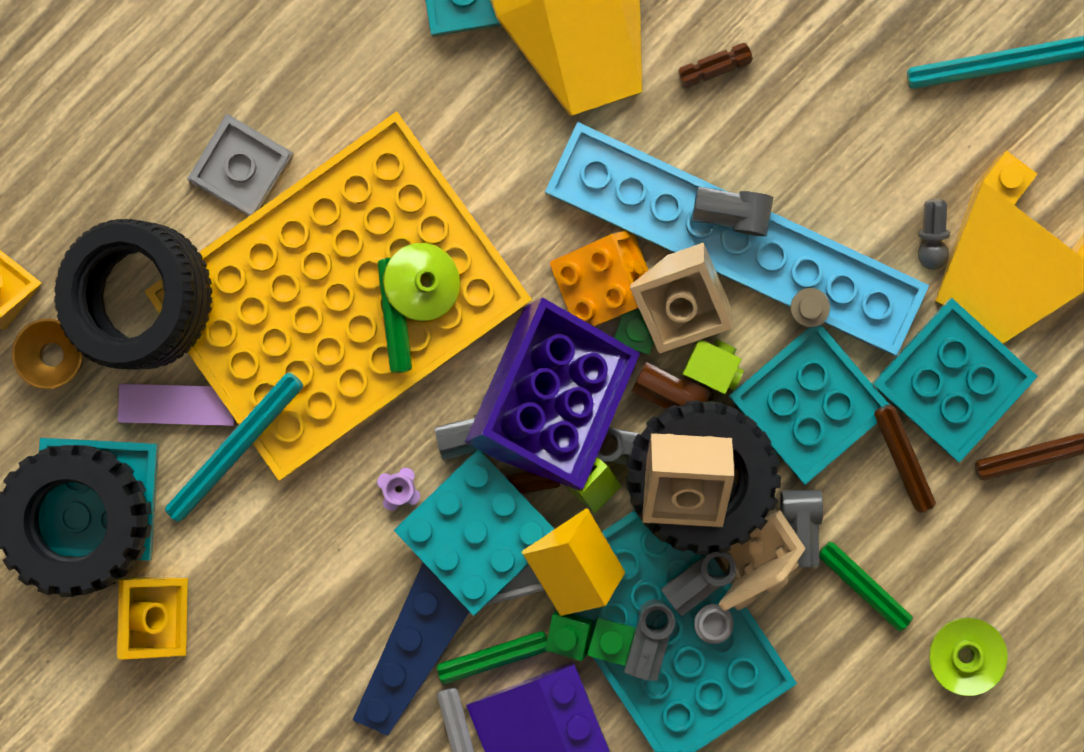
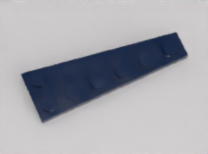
(414, 646)

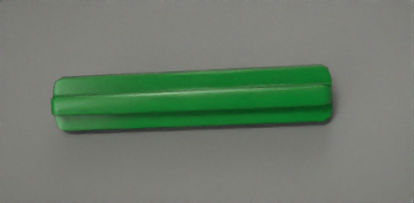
(395, 329)
(865, 586)
(492, 657)

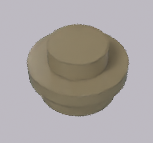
(810, 307)

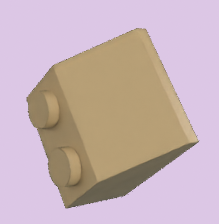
(682, 299)
(688, 480)

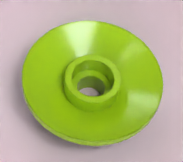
(404, 286)
(987, 659)

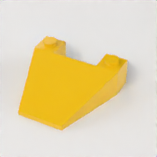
(1006, 263)

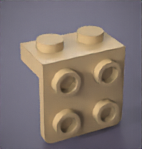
(763, 562)

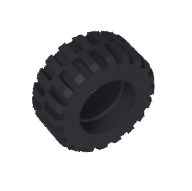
(756, 468)
(20, 520)

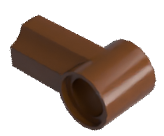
(667, 390)

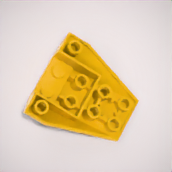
(579, 47)

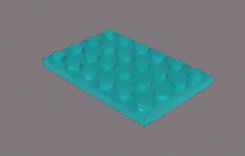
(700, 684)

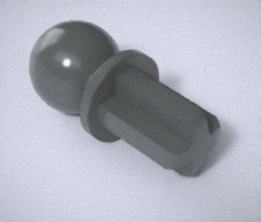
(933, 252)

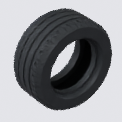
(82, 286)

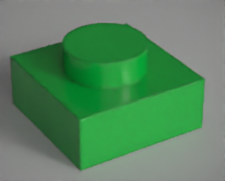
(634, 332)
(569, 635)
(611, 641)

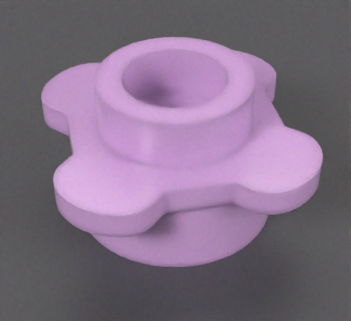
(405, 480)

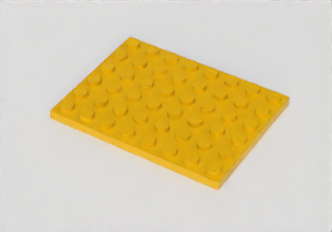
(305, 293)

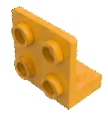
(599, 277)

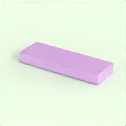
(172, 405)

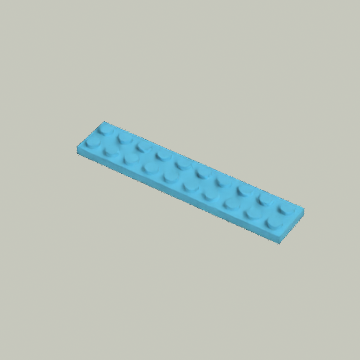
(658, 206)

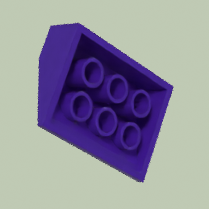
(553, 395)
(540, 716)

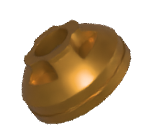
(28, 355)

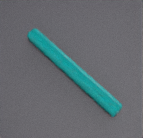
(996, 62)
(234, 447)

